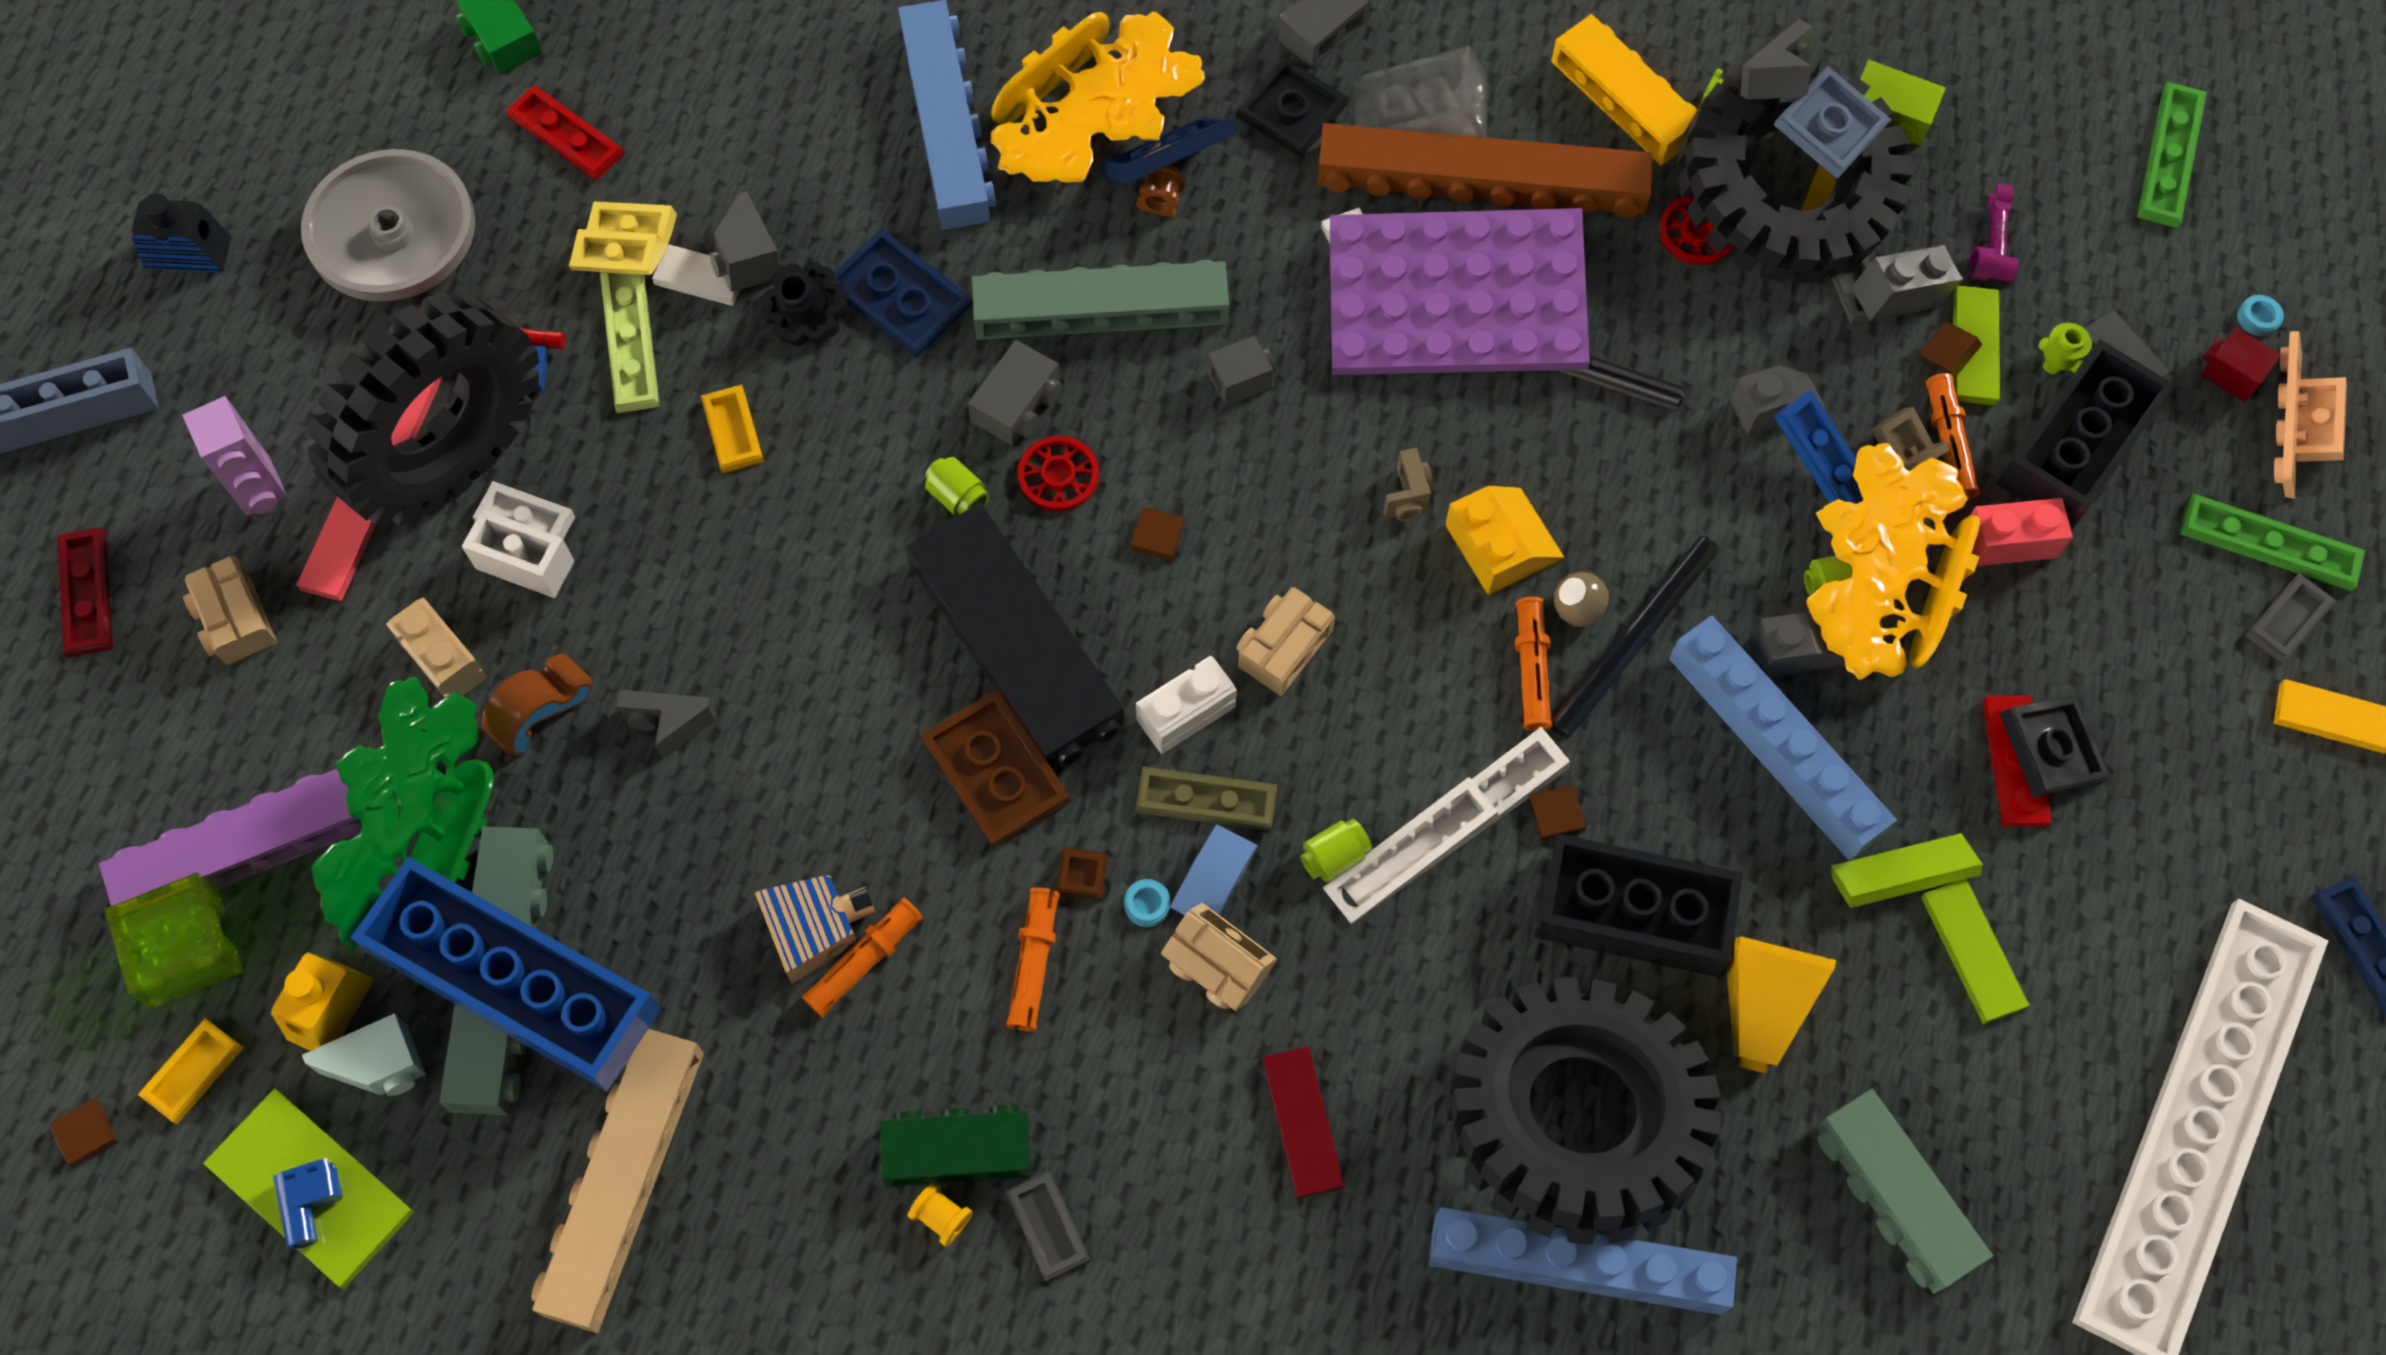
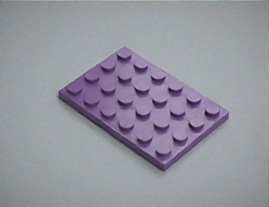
(1458, 292)

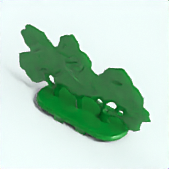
(394, 800)

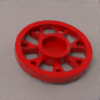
(1690, 235)
(1058, 473)

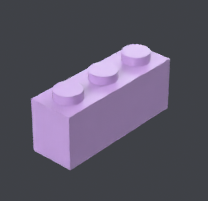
(235, 456)

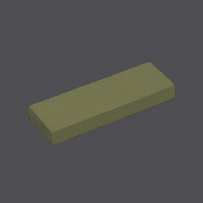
(1206, 798)

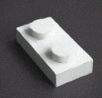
(526, 509)

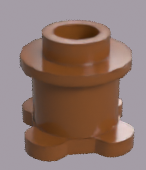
(1162, 191)

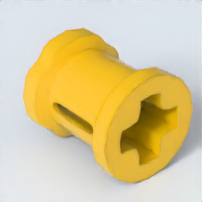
(940, 1213)

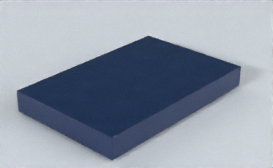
(1169, 149)
(901, 293)

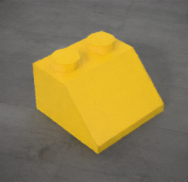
(1501, 536)

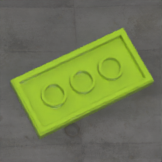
(283, 1137)

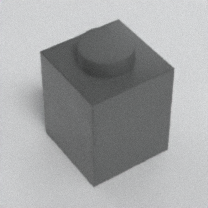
(1241, 370)

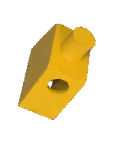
(319, 1001)

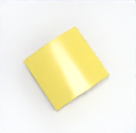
(623, 238)

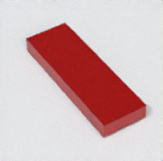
(565, 132)

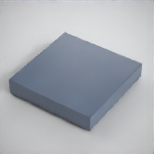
(1832, 122)

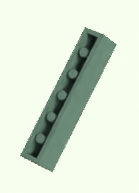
(1100, 299)
(479, 1056)

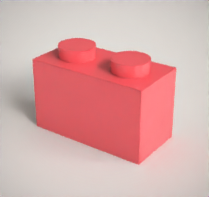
(2021, 531)

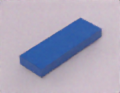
(1820, 447)

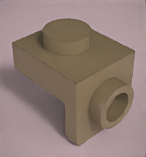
(1908, 438)
(1416, 485)

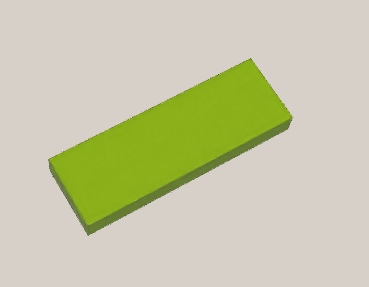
(1978, 314)
(1906, 870)
(1974, 951)

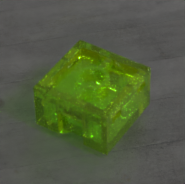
(172, 940)

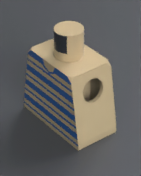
(811, 922)

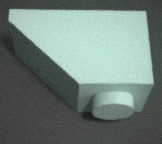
(371, 1058)

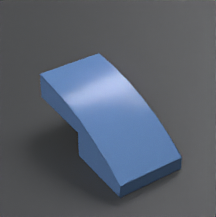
(1215, 871)

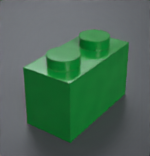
(500, 32)

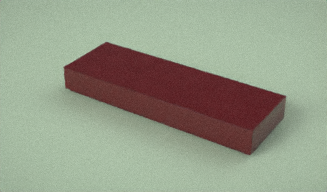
(84, 592)
(1302, 1123)

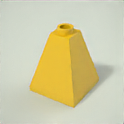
(1770, 998)

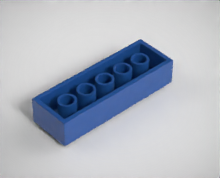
(507, 973)

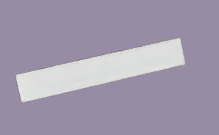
(1449, 824)

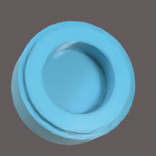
(2260, 315)
(1147, 903)

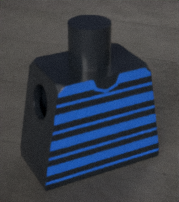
(178, 236)

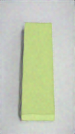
(629, 341)

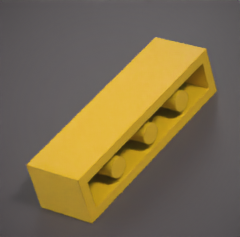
(1624, 87)

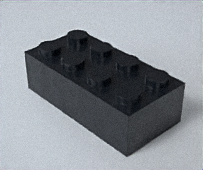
(2086, 431)
(1639, 905)

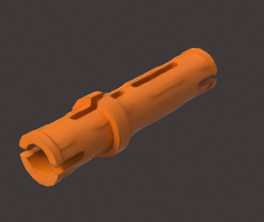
(1941, 393)
(1533, 648)
(1036, 941)
(870, 950)

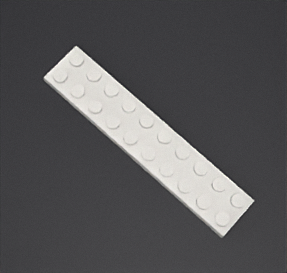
(2201, 1134)

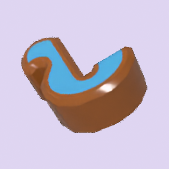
(533, 697)

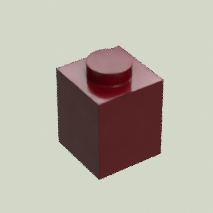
(2238, 363)

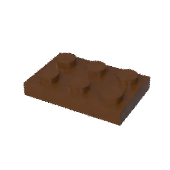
(995, 769)

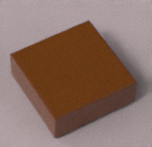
(1950, 349)
(1157, 533)
(1557, 812)
(1082, 873)
(83, 1133)

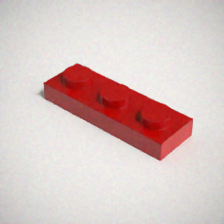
(2013, 793)

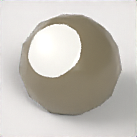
(1581, 599)

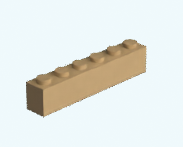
(617, 1182)

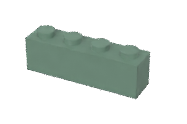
(1902, 1192)

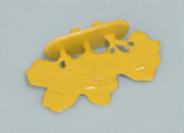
(1108, 99)
(1886, 549)

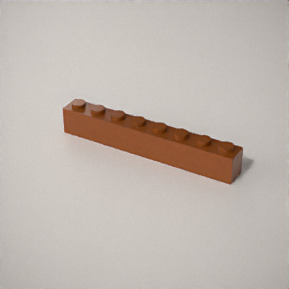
(1484, 169)

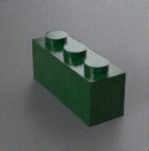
(955, 1147)

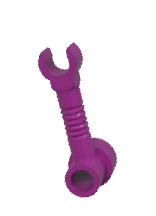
(1992, 261)

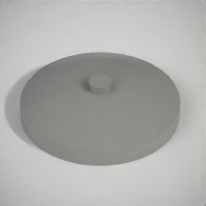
(388, 225)

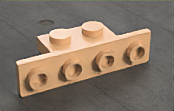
(2312, 417)

